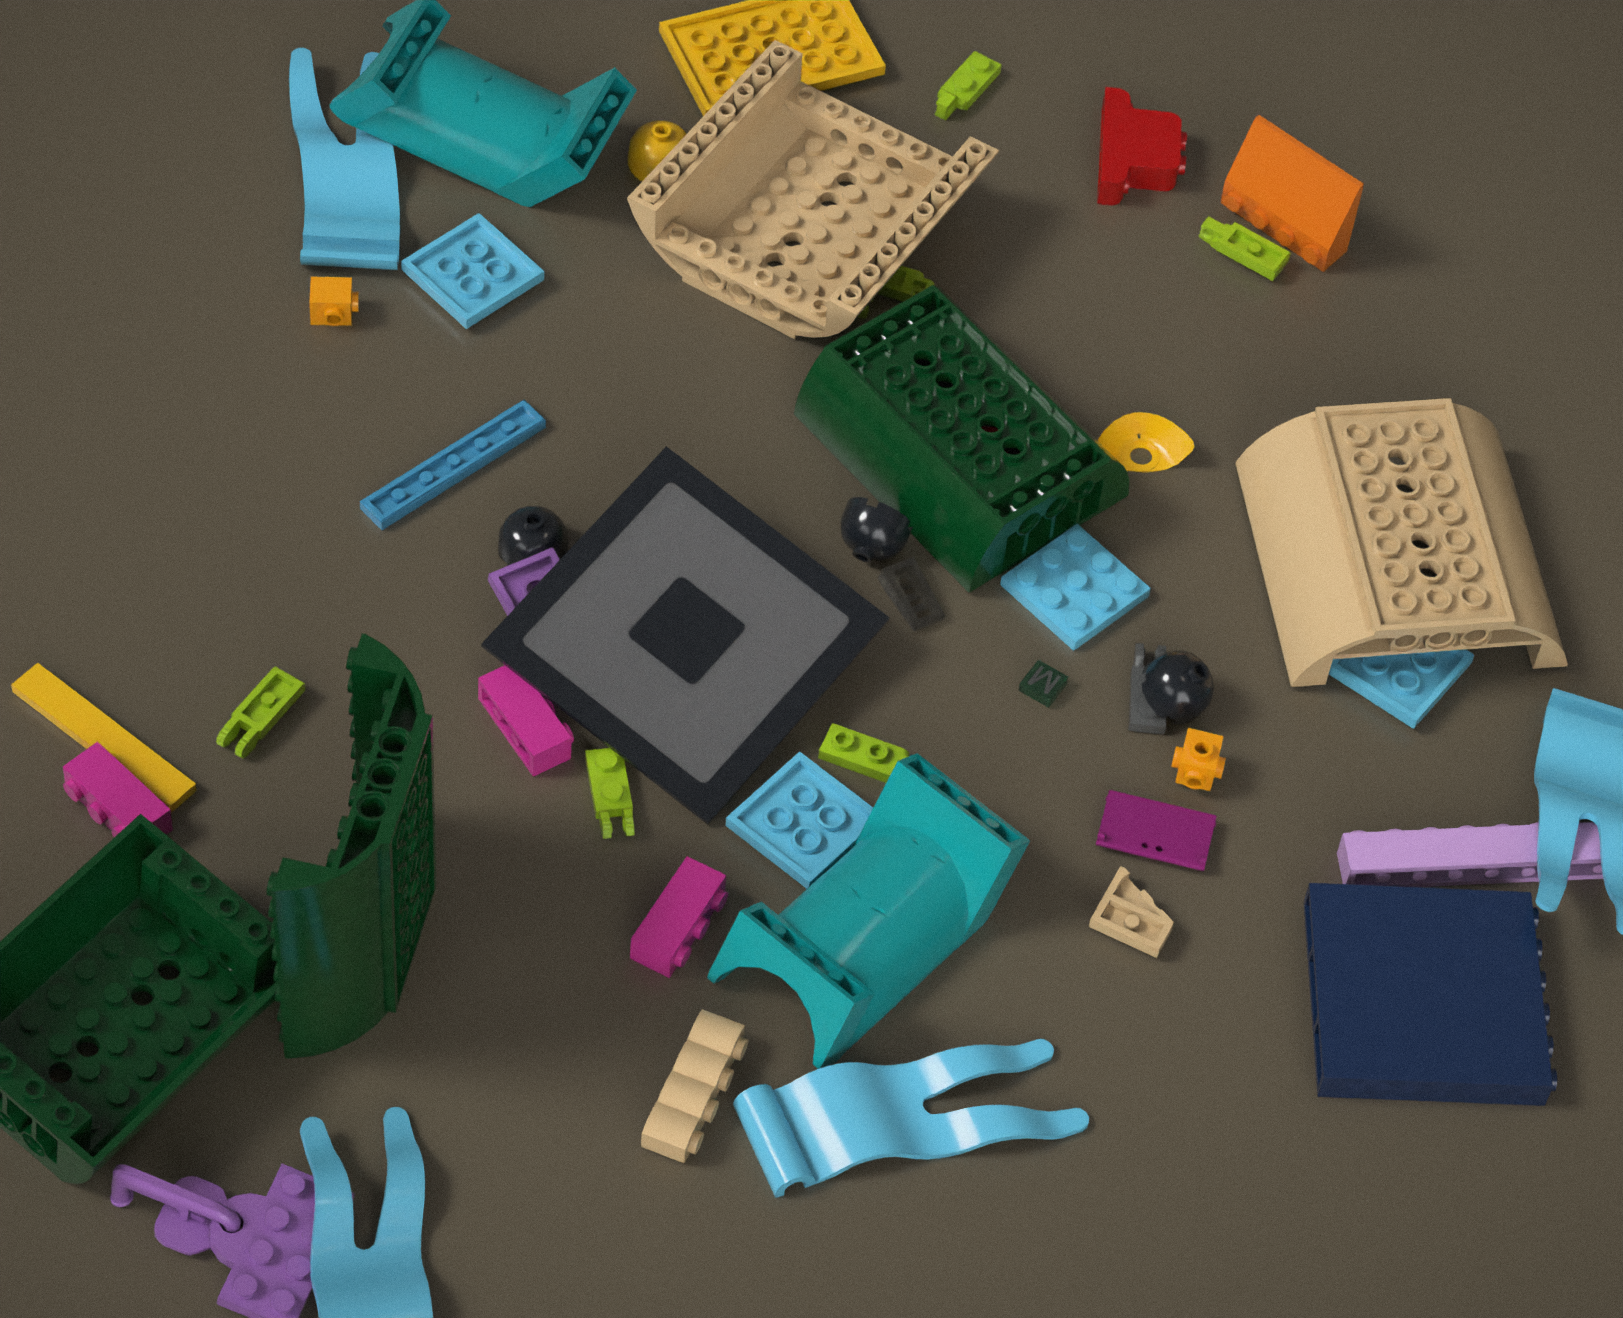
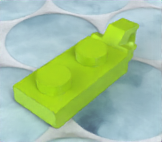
(966, 84)
(1245, 247)

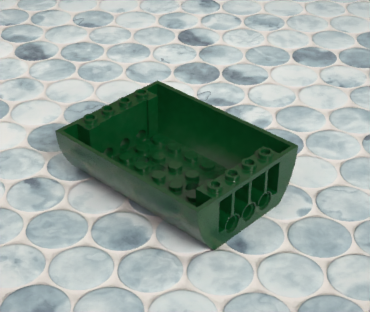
(924, 446)
(73, 980)

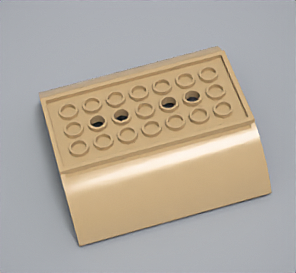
(758, 180)
(1342, 535)

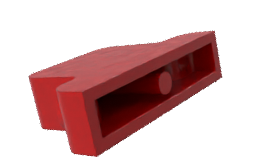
(1137, 148)

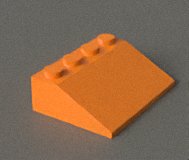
(1293, 194)

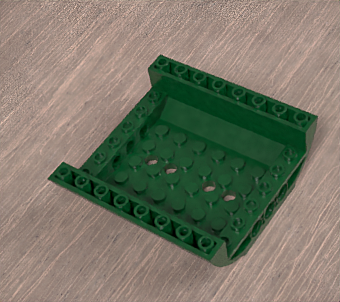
(355, 924)

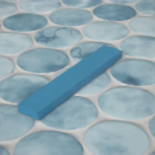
(452, 464)

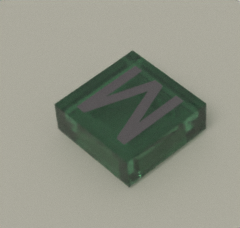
(1043, 683)

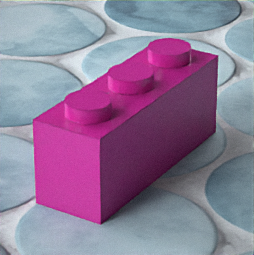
(525, 720)
(112, 791)
(679, 917)

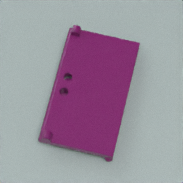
(1137, 821)

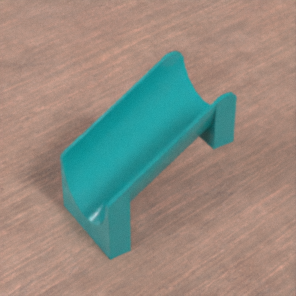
(478, 114)
(886, 910)

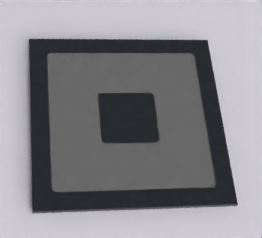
(685, 634)

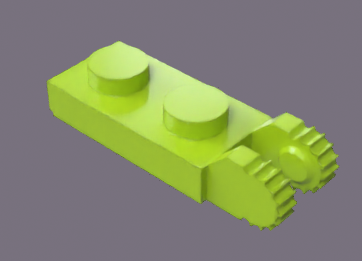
(261, 710)
(609, 790)

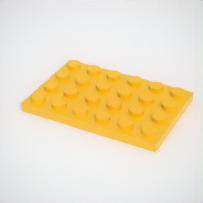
(723, 42)

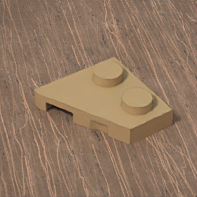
(1131, 916)

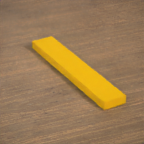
(89, 724)

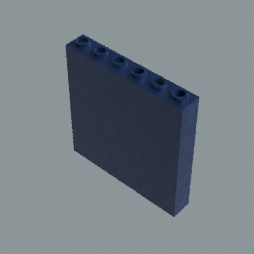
(1427, 995)

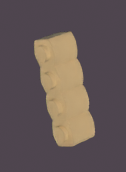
(693, 1086)

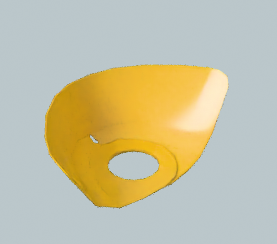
(1157, 435)

